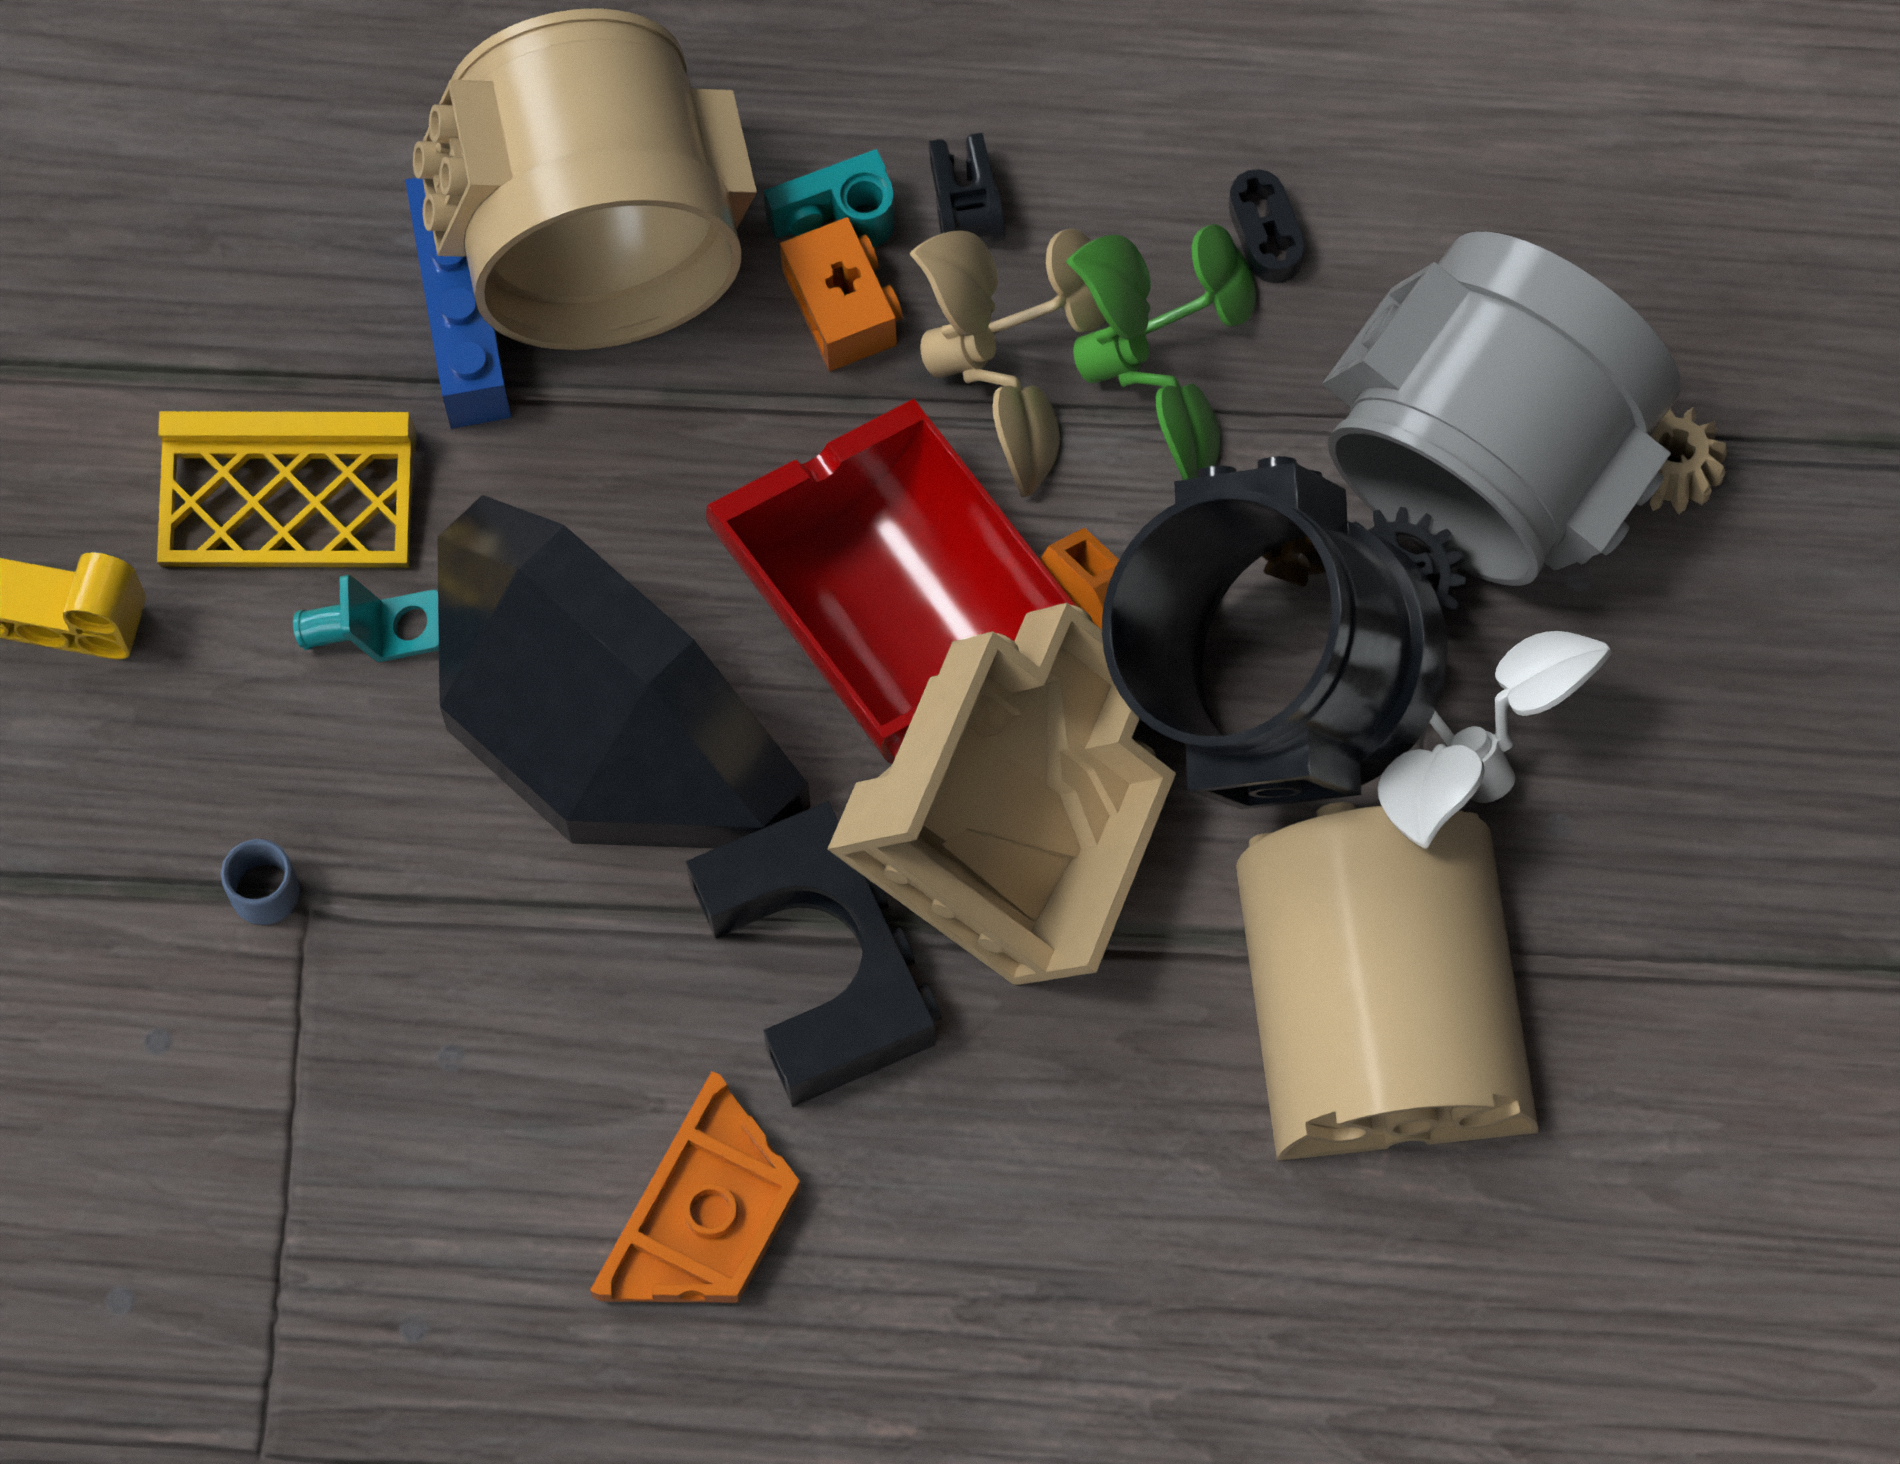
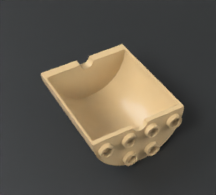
(1382, 985)

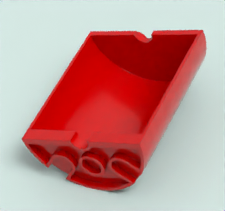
(882, 563)

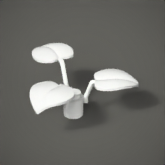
(1429, 787)

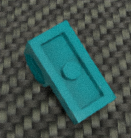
(834, 193)

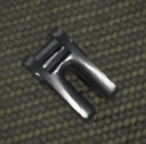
(970, 207)

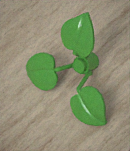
(1120, 286)

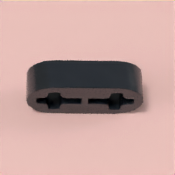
(1278, 221)

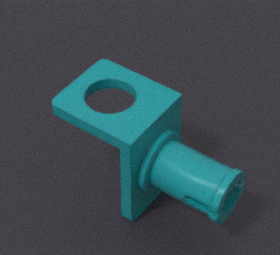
(368, 622)

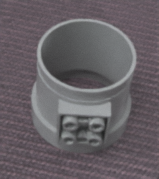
(1505, 408)

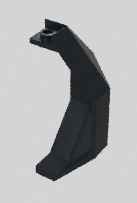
(594, 694)

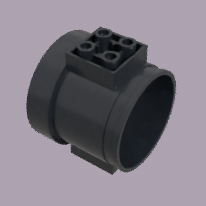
(1378, 664)

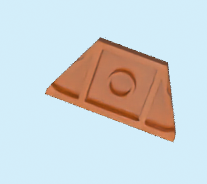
(703, 1211)

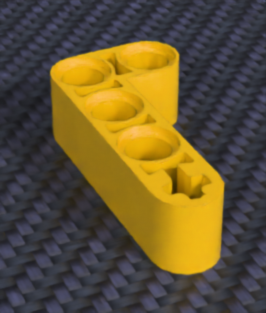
(72, 611)

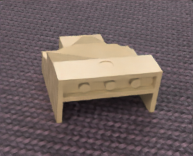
(1014, 801)

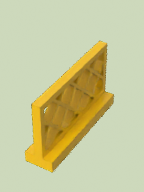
(276, 437)

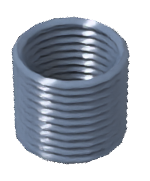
(255, 854)

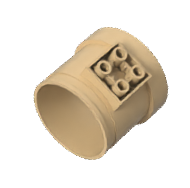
(586, 180)

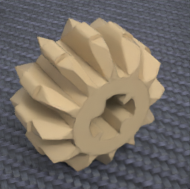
(1698, 464)

